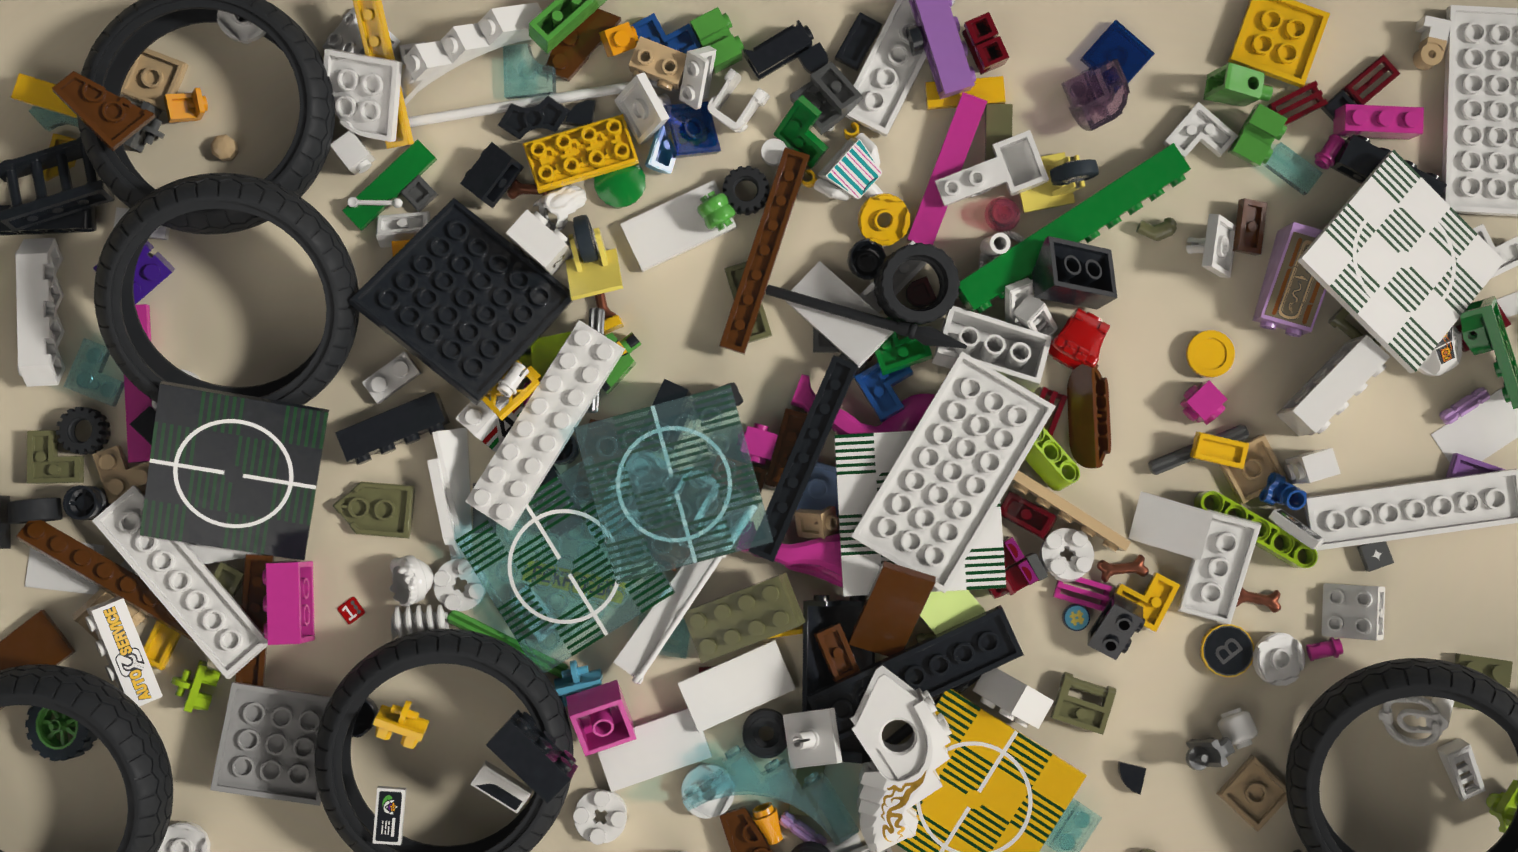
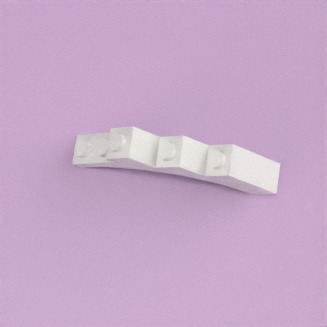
(463, 43)

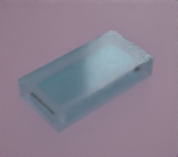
(1293, 168)

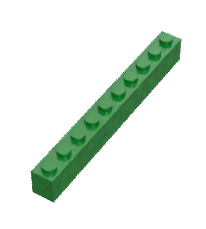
(1076, 225)

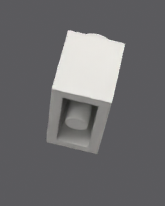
(1311, 466)

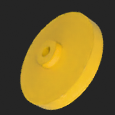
(1210, 354)

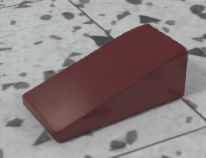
(1027, 515)

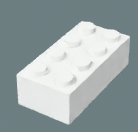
(996, 343)
(1333, 386)

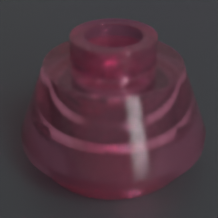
(995, 211)

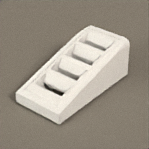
(1035, 316)
(1454, 753)

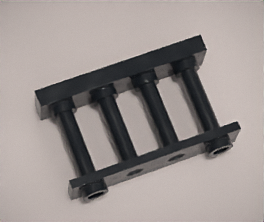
(50, 207)

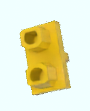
(400, 721)

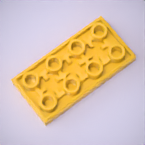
(580, 153)

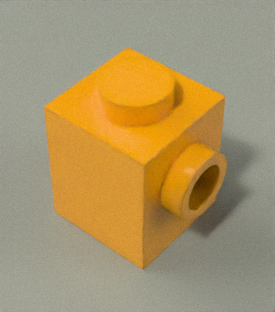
(619, 39)

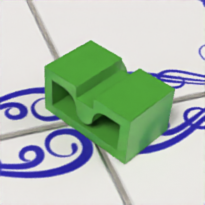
(714, 31)
(1258, 134)

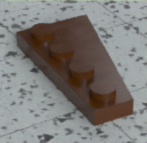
(743, 832)

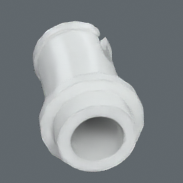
(512, 380)

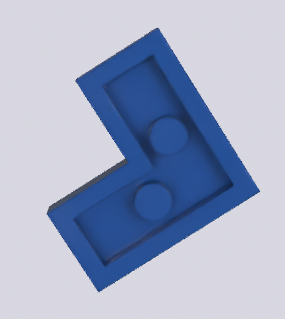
(680, 40)
(879, 390)

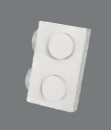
(697, 76)

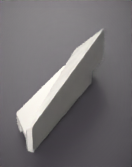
(451, 486)

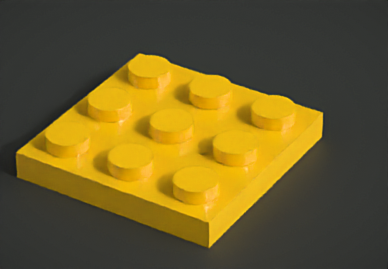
(1279, 39)

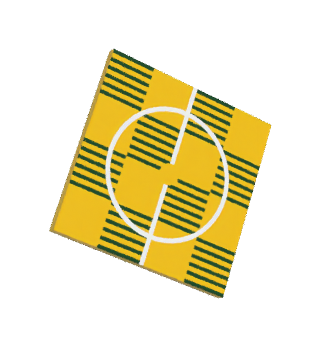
(995, 787)

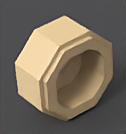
(224, 148)

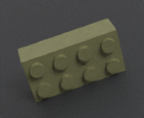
(744, 617)

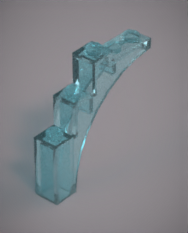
(743, 777)

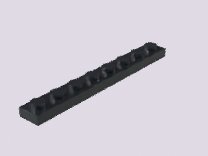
(806, 453)

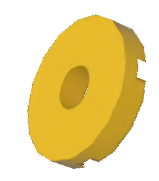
(873, 208)

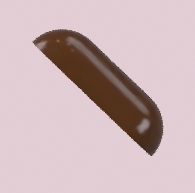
(1088, 416)

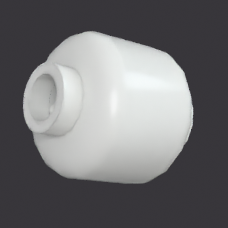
(1238, 727)

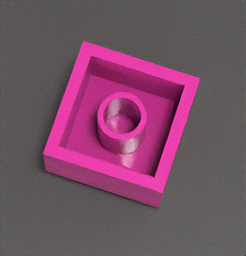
(600, 718)

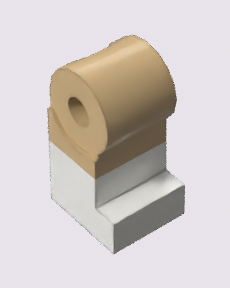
(1432, 41)

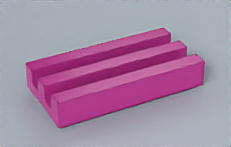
(1104, 598)

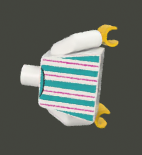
(851, 170)

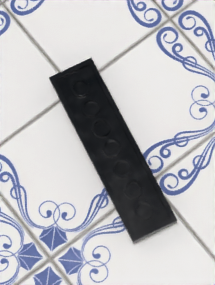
(929, 665)

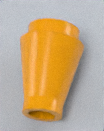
(767, 821)

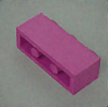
(1378, 121)

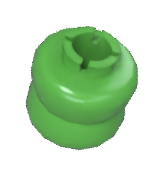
(716, 211)

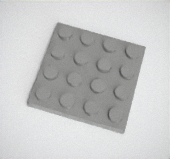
(269, 744)

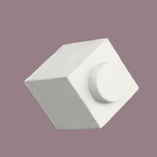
(353, 153)

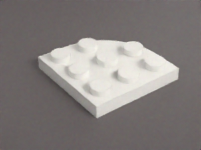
(365, 92)

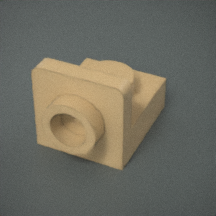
(816, 523)

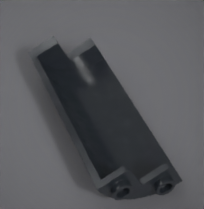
(816, 675)

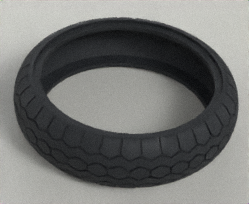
(149, 20)
(117, 264)
(467, 648)
(1360, 693)
(122, 730)

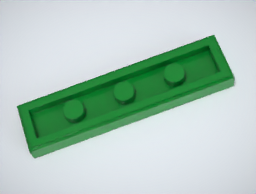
(391, 183)

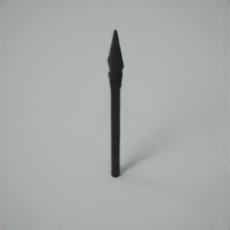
(924, 334)

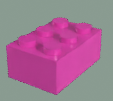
(289, 602)

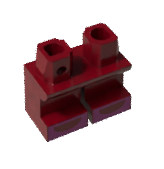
(984, 44)
(1017, 575)

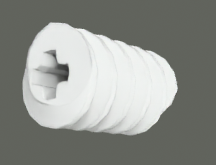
(410, 622)

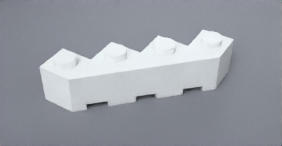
(37, 317)

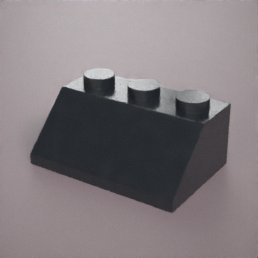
(1074, 274)

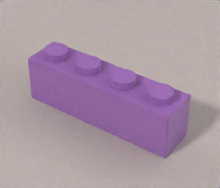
(943, 46)

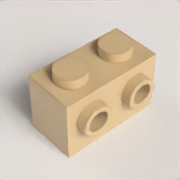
(659, 63)

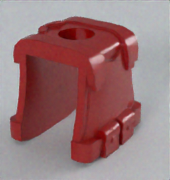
(1079, 340)

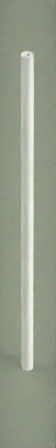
(501, 107)

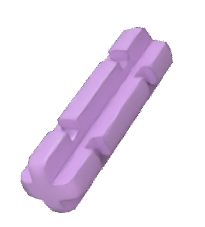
(1464, 405)
(800, 829)

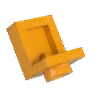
(185, 106)

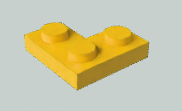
(1154, 600)

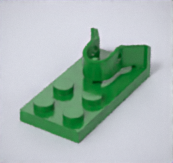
(1491, 335)

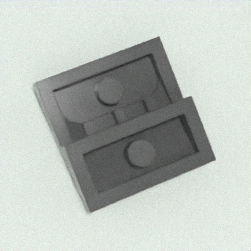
(830, 94)

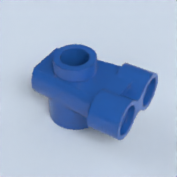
(1282, 492)

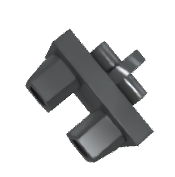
(149, 131)
(1208, 752)

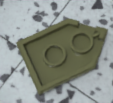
(378, 509)

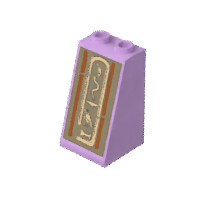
(1289, 292)

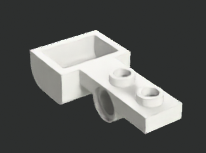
(1014, 163)

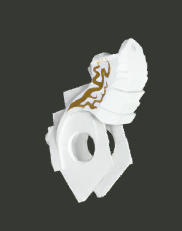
(898, 773)

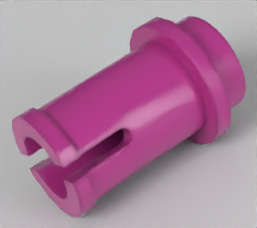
(1325, 158)
(1324, 649)

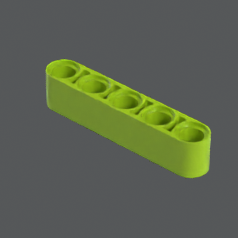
(1052, 462)
(1267, 533)

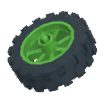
(44, 731)

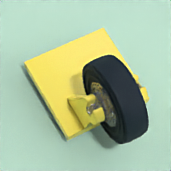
(1064, 176)
(594, 271)

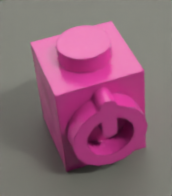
(1203, 402)
(760, 443)

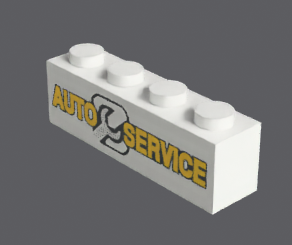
(123, 650)

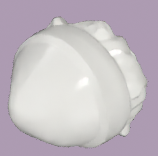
(410, 580)

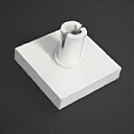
(643, 108)
(1216, 247)
(812, 738)

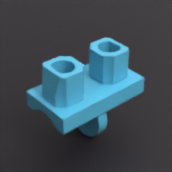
(576, 680)

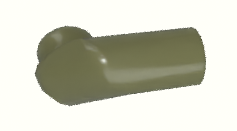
(1159, 231)

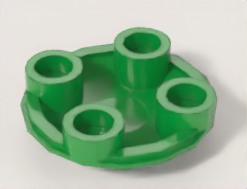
(621, 186)

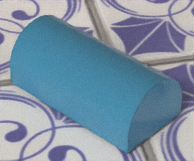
(660, 155)

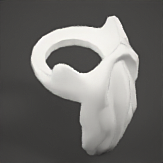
(561, 203)

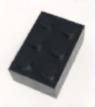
(533, 755)

